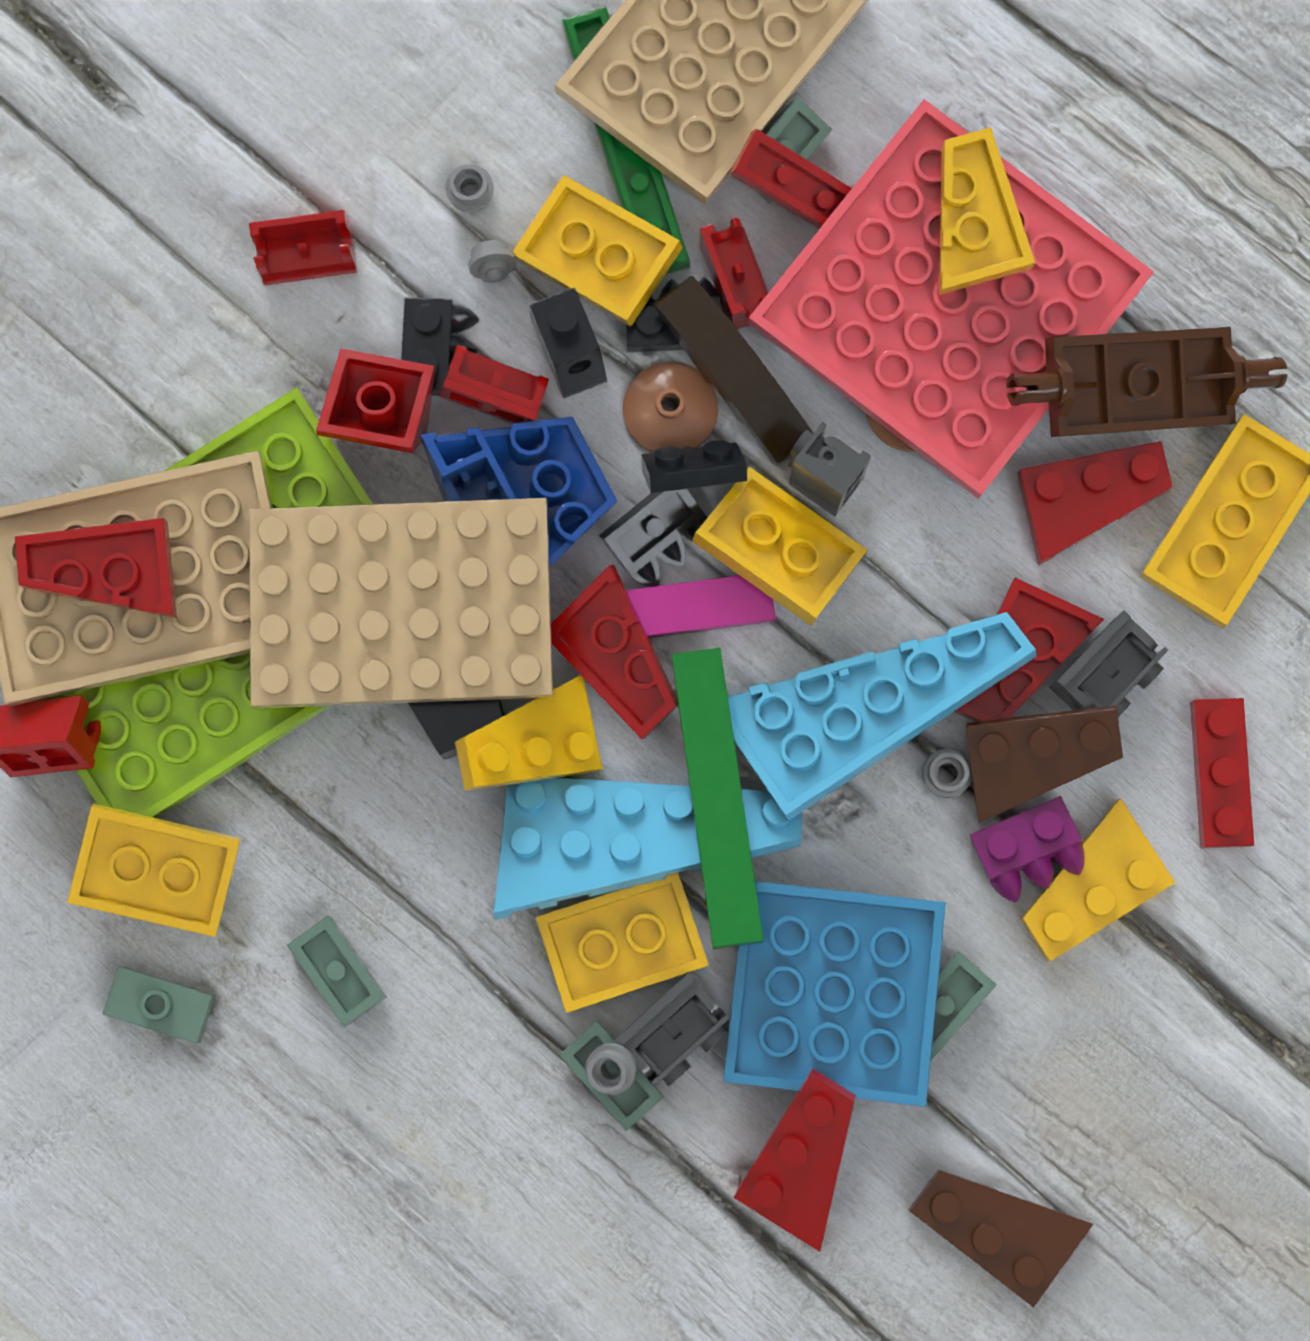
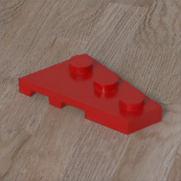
(1086, 493)
(103, 564)
(1053, 630)
(613, 653)
(801, 1160)

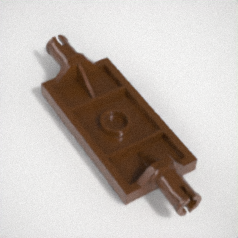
(1143, 381)

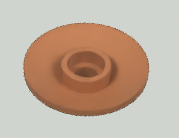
(658, 428)

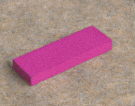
(701, 606)

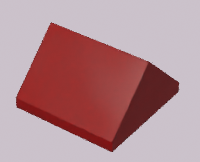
(377, 401)

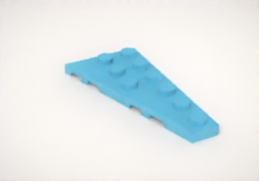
(849, 714)
(610, 836)

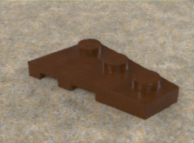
(1038, 753)
(1003, 1234)

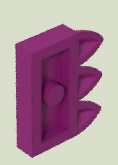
(1027, 845)

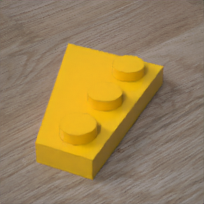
(979, 216)
(533, 742)
(1116, 878)

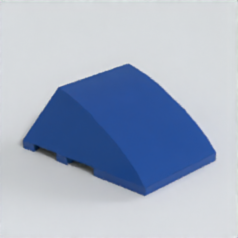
(523, 463)

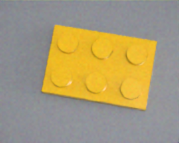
(597, 250)
(779, 546)
(153, 870)
(621, 942)

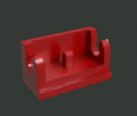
(303, 247)
(733, 270)
(493, 387)
(47, 737)

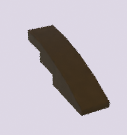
(732, 368)

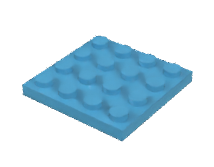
(838, 990)

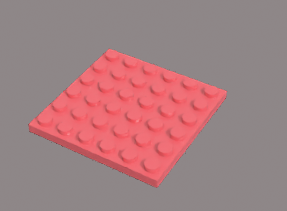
(930, 365)

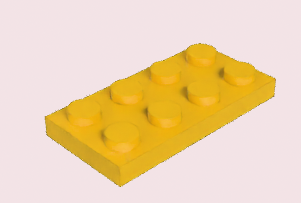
(1231, 522)

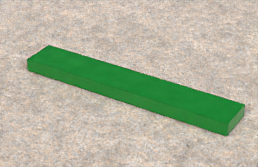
(635, 180)
(717, 799)

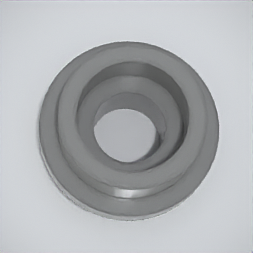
(467, 175)
(491, 261)
(960, 765)
(601, 1078)

